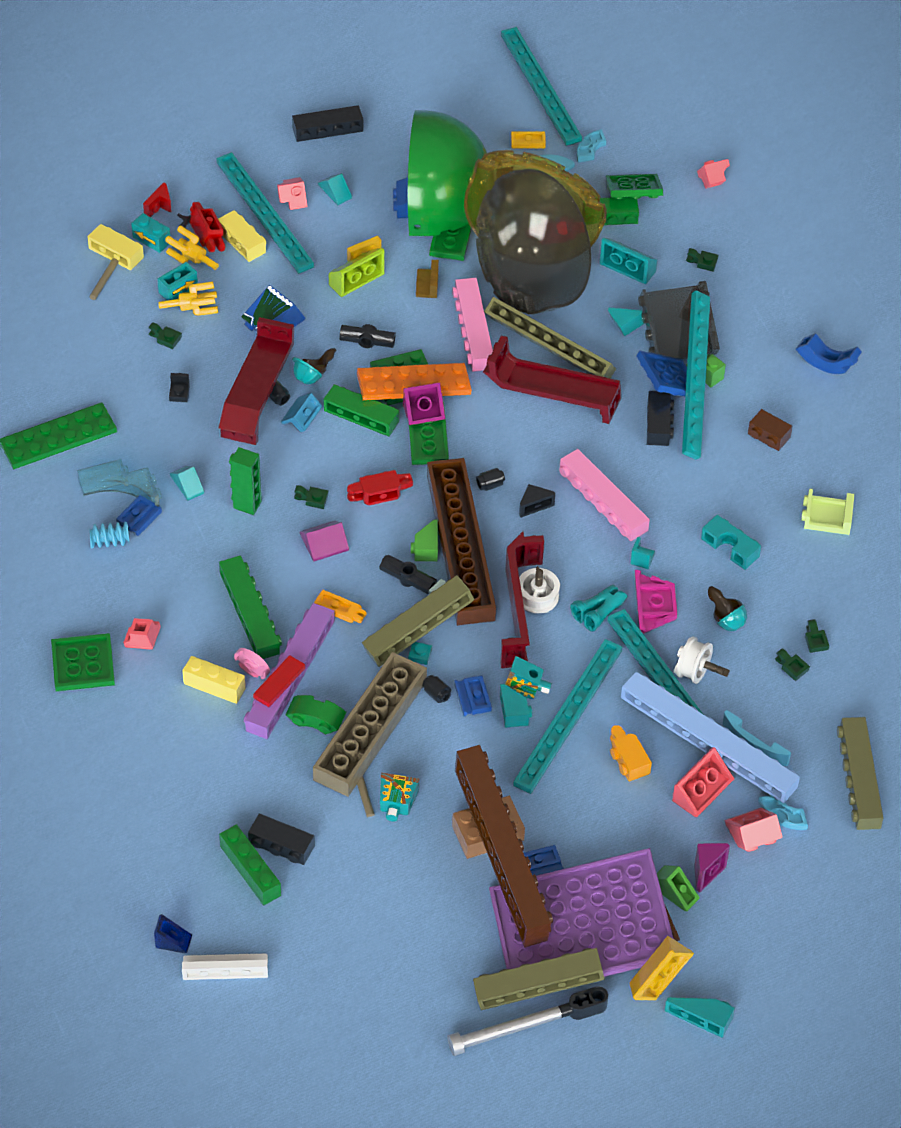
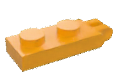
(343, 608)

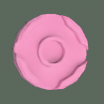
(252, 663)

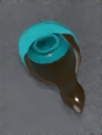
(311, 370)
(728, 611)

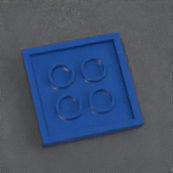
(665, 372)

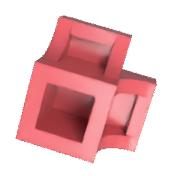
(713, 173)
(292, 192)
(142, 634)

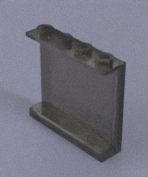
(669, 321)

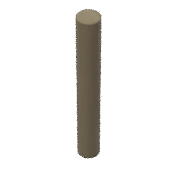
(104, 279)
(365, 798)

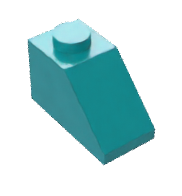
(514, 707)

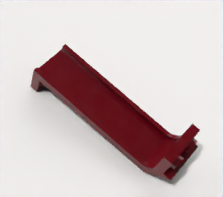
(256, 381)
(552, 381)
(519, 553)

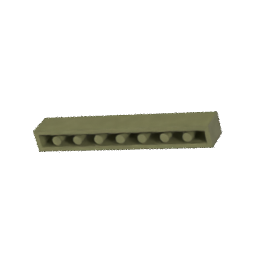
(548, 339)

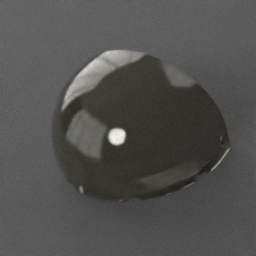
(533, 242)

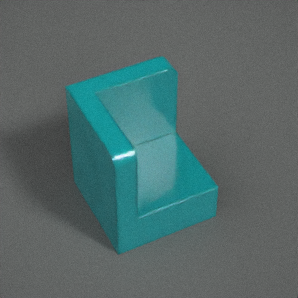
(641, 556)

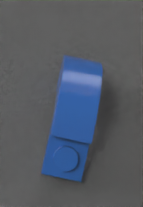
(825, 358)

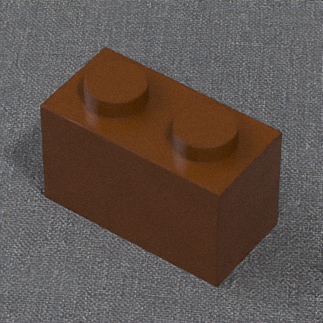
(770, 429)

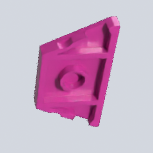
(654, 601)

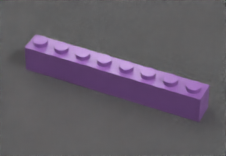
(303, 646)

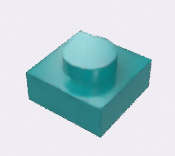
(420, 653)

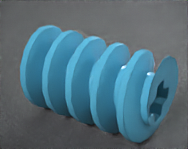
(109, 534)

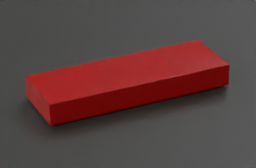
(279, 681)

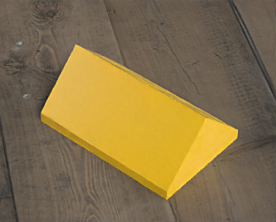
(659, 970)

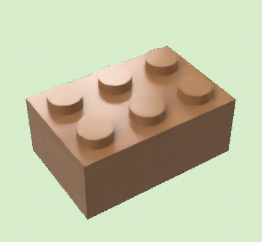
(468, 834)

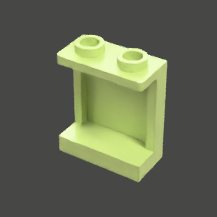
(828, 513)

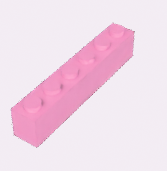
(474, 323)
(604, 495)

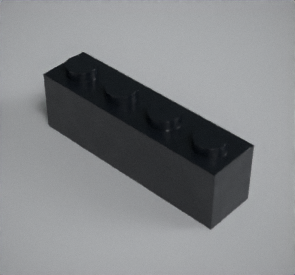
(327, 123)

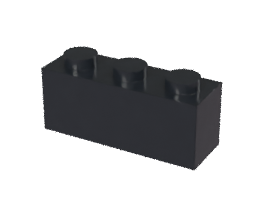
(659, 418)
(281, 839)

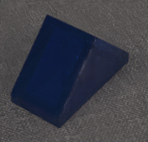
(171, 936)

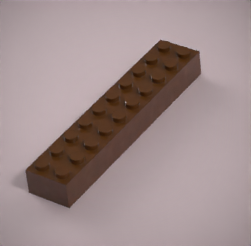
(461, 537)
(503, 846)

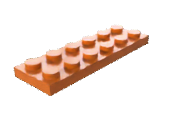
(389, 382)

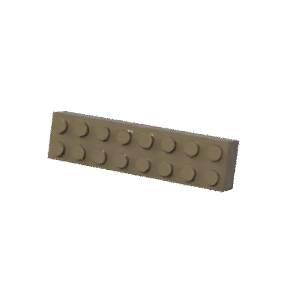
(369, 724)

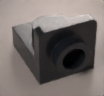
(179, 387)

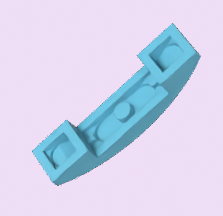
(776, 751)

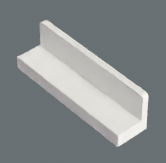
(225, 966)

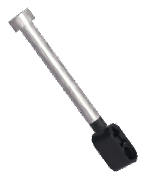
(579, 1007)

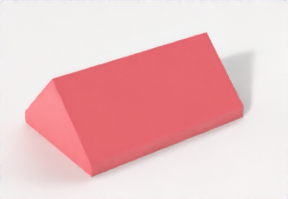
(702, 783)

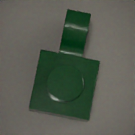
(704, 260)
(166, 337)
(314, 497)
(815, 638)
(793, 666)

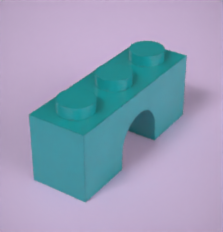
(720, 531)

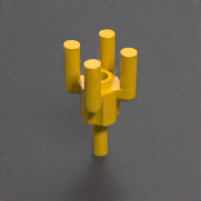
(189, 249)
(193, 300)

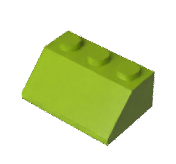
(357, 272)

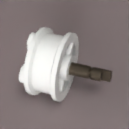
(539, 590)
(695, 661)

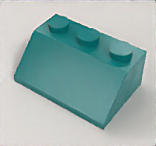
(627, 261)

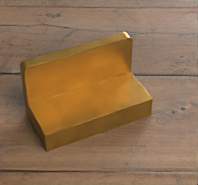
(427, 281)

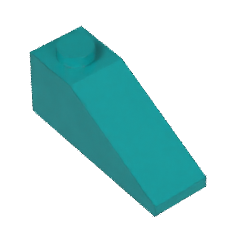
(702, 1012)

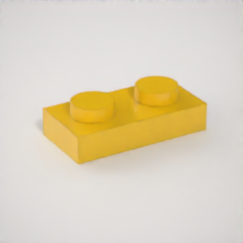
(528, 139)
(363, 247)

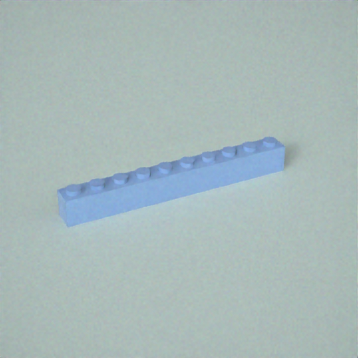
(705, 734)

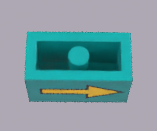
(150, 232)
(177, 281)

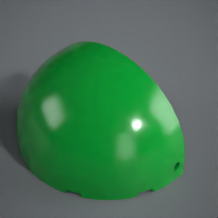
(438, 172)

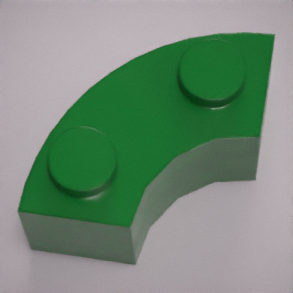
(316, 714)

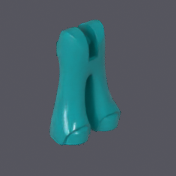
(597, 608)

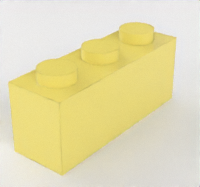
(242, 236)
(115, 245)
(214, 679)

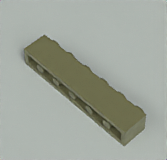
(418, 620)
(860, 773)
(538, 978)

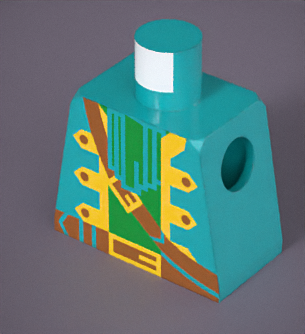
(526, 678)
(397, 795)

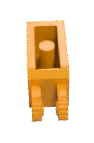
(629, 754)

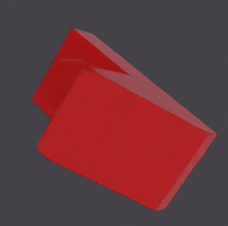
(159, 199)

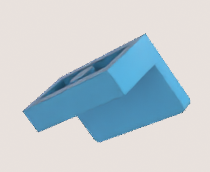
(302, 412)

